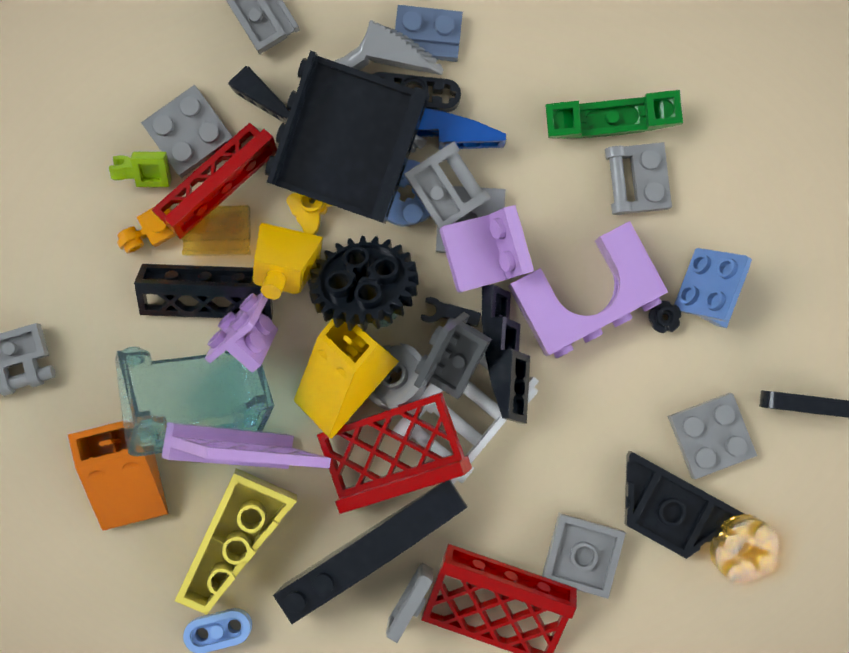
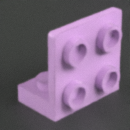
(486, 249)

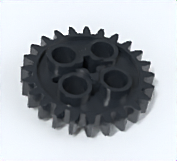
(363, 283)

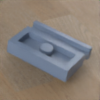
(432, 29)

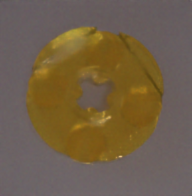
(759, 558)

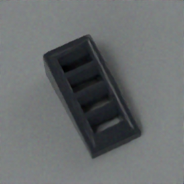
(255, 91)

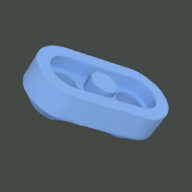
(219, 630)

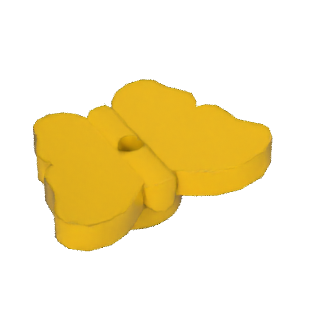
(307, 213)

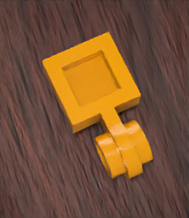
(152, 227)

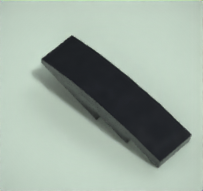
(506, 365)

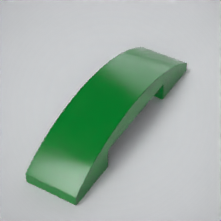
(614, 117)

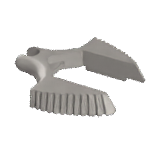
(393, 49)

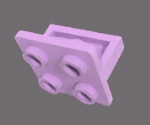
(244, 334)

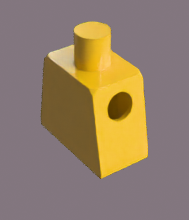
(284, 259)

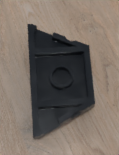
(671, 508)

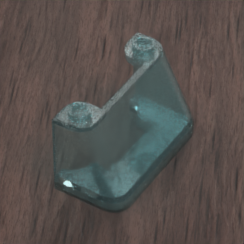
(187, 393)

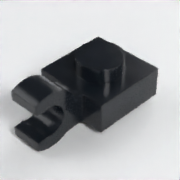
(448, 310)

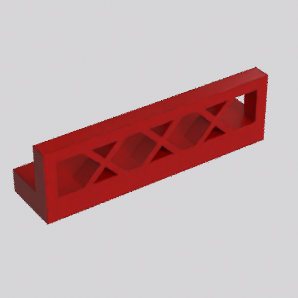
(218, 184)

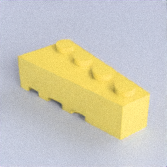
(238, 528)

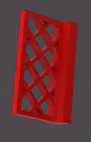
(409, 478)
(507, 585)

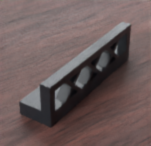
(199, 282)

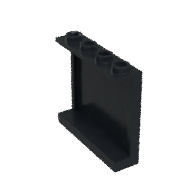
(346, 137)

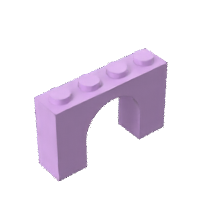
(635, 286)

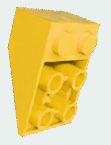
(341, 375)

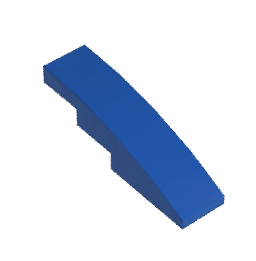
(464, 131)

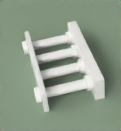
(460, 425)

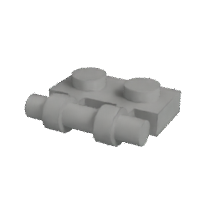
(25, 347)

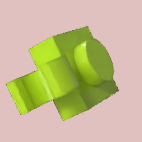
(147, 169)

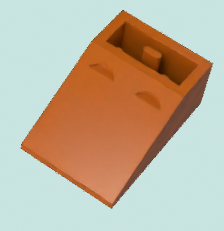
(117, 484)

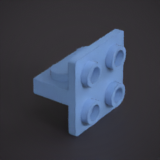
(713, 285)

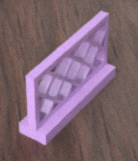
(235, 447)

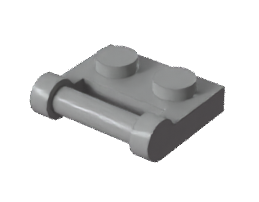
(648, 177)
(438, 193)

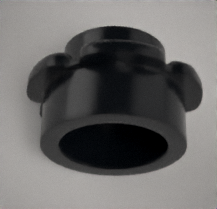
(661, 325)

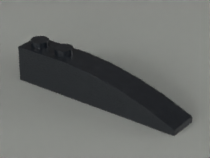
(369, 551)

